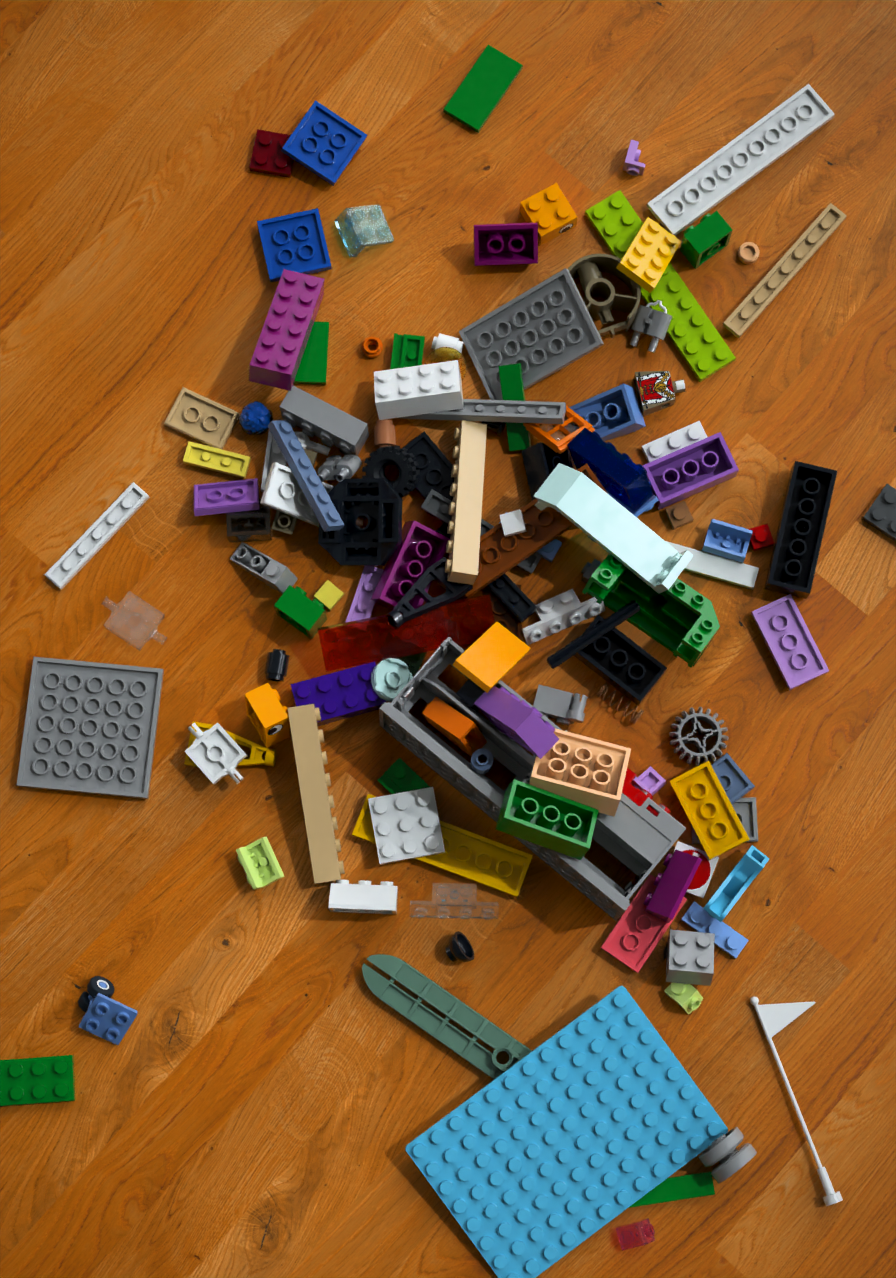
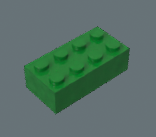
(547, 819)

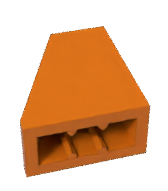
(454, 726)

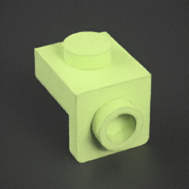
(685, 996)

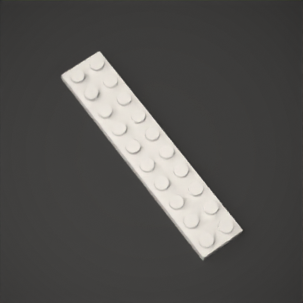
(740, 160)

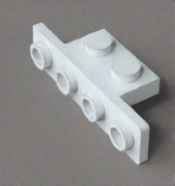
(560, 614)

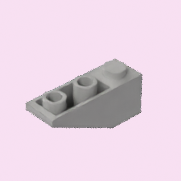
(264, 568)

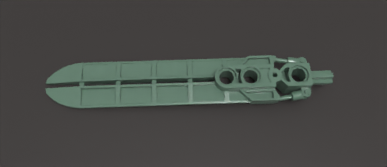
(448, 1005)

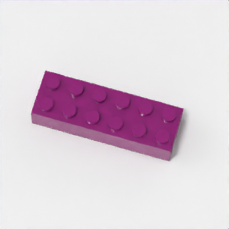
(286, 330)

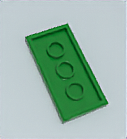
(483, 88)

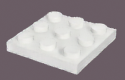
(406, 825)

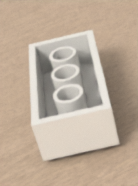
(418, 390)

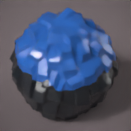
(255, 418)

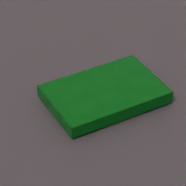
(314, 360)

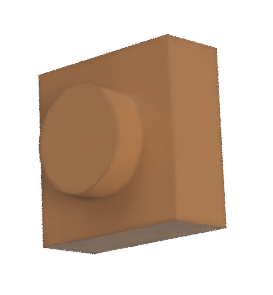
(679, 515)

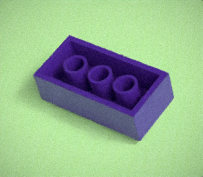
(339, 693)

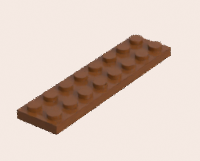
(503, 553)

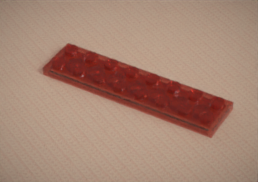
(377, 640)

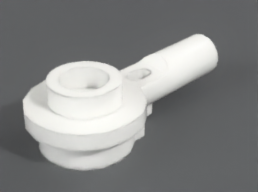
(310, 445)

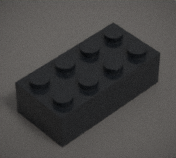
(622, 663)

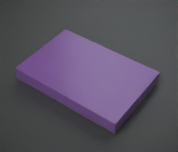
(226, 497)

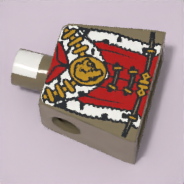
(656, 390)

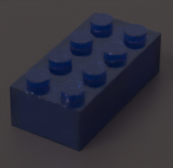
(613, 470)

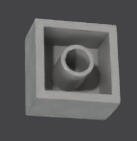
(690, 957)

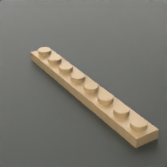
(784, 270)

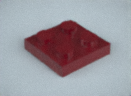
(268, 156)

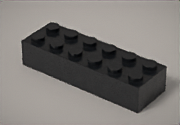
(800, 530)

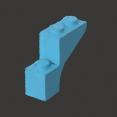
(736, 883)

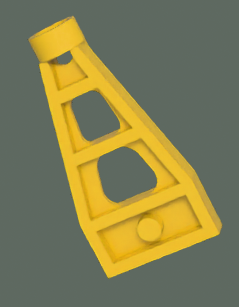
(256, 749)

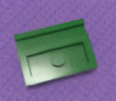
(407, 351)
(401, 778)

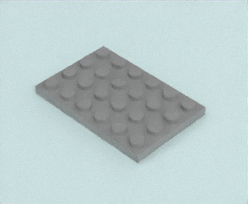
(538, 329)

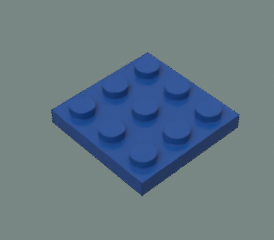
(324, 143)
(294, 244)

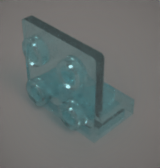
(362, 228)

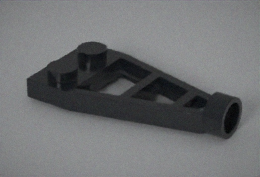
(433, 573)

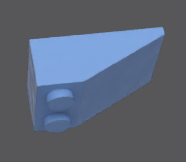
(612, 412)

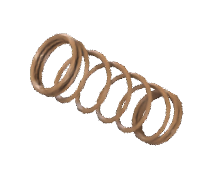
(604, 688)

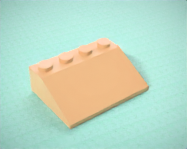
(583, 771)

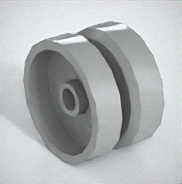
(725, 1152)

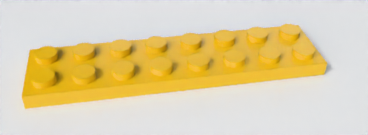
(466, 855)

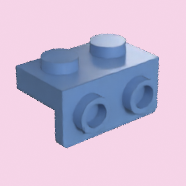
(727, 540)

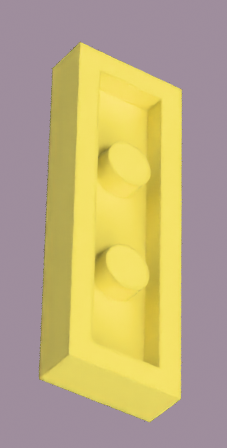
(216, 459)

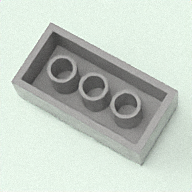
(324, 421)

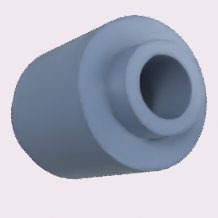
(481, 768)

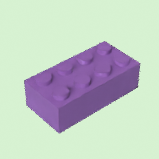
(690, 470)
(517, 720)

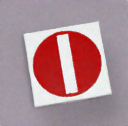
(704, 872)

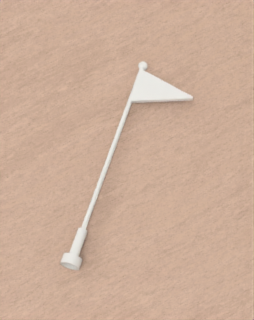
(773, 1019)

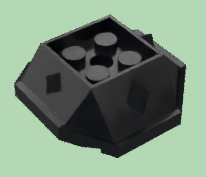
(383, 534)

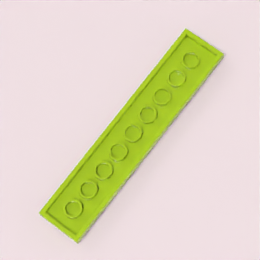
(689, 327)

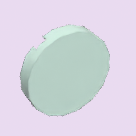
(390, 678)

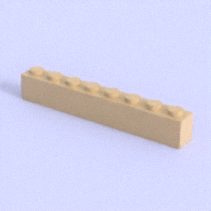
(467, 502)
(314, 793)

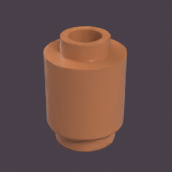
(384, 433)

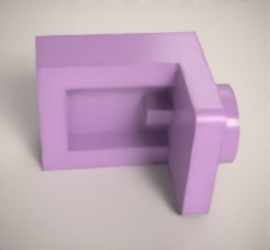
(650, 781)

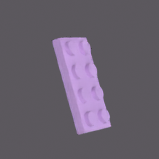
(789, 642)

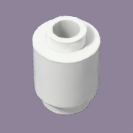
(447, 341)

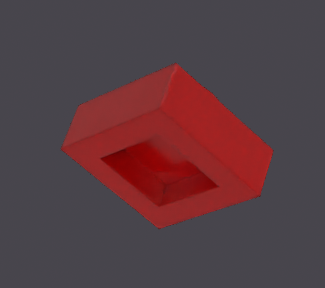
(761, 537)

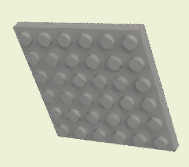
(90, 727)

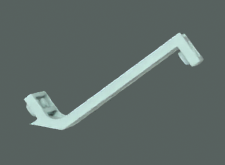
(612, 527)

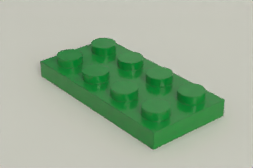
(37, 1080)

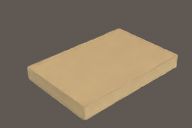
(201, 419)

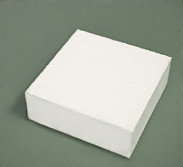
(512, 523)

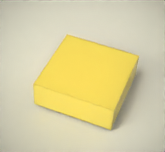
(329, 595)

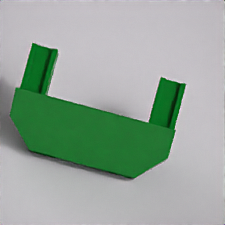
(675, 618)

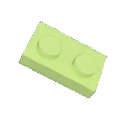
(260, 863)

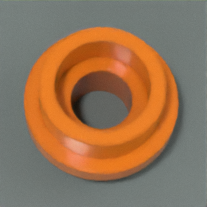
(372, 341)

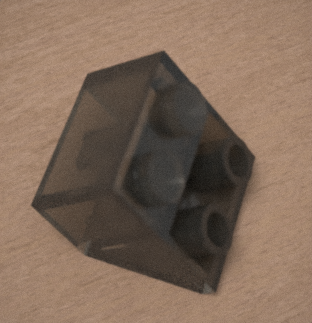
(250, 525)

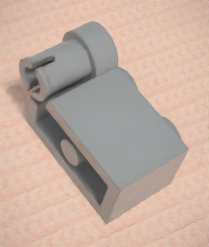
(560, 705)

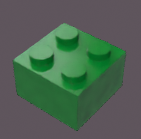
(705, 239)
(301, 611)

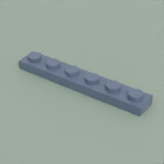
(306, 475)

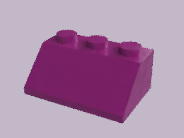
(506, 244)
(671, 885)

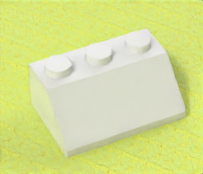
(363, 897)

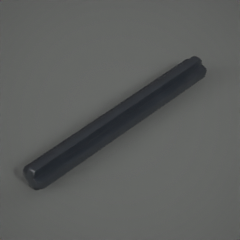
(593, 634)

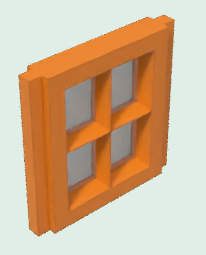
(559, 435)

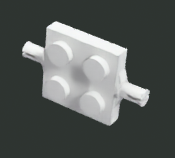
(215, 753)

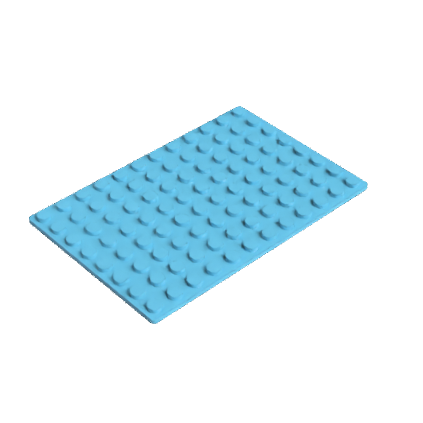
(566, 1138)

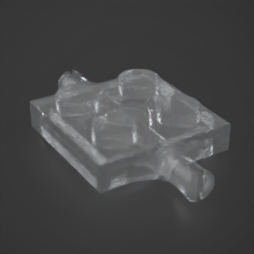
(134, 620)

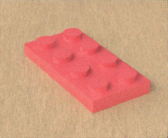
(637, 931)

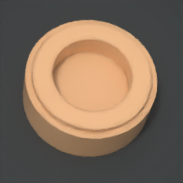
(748, 253)

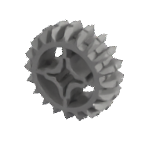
(716, 731)

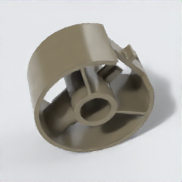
(594, 285)

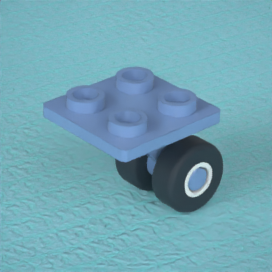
(102, 1014)

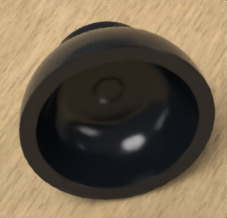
(459, 948)

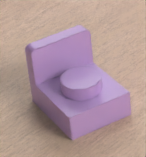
(631, 163)

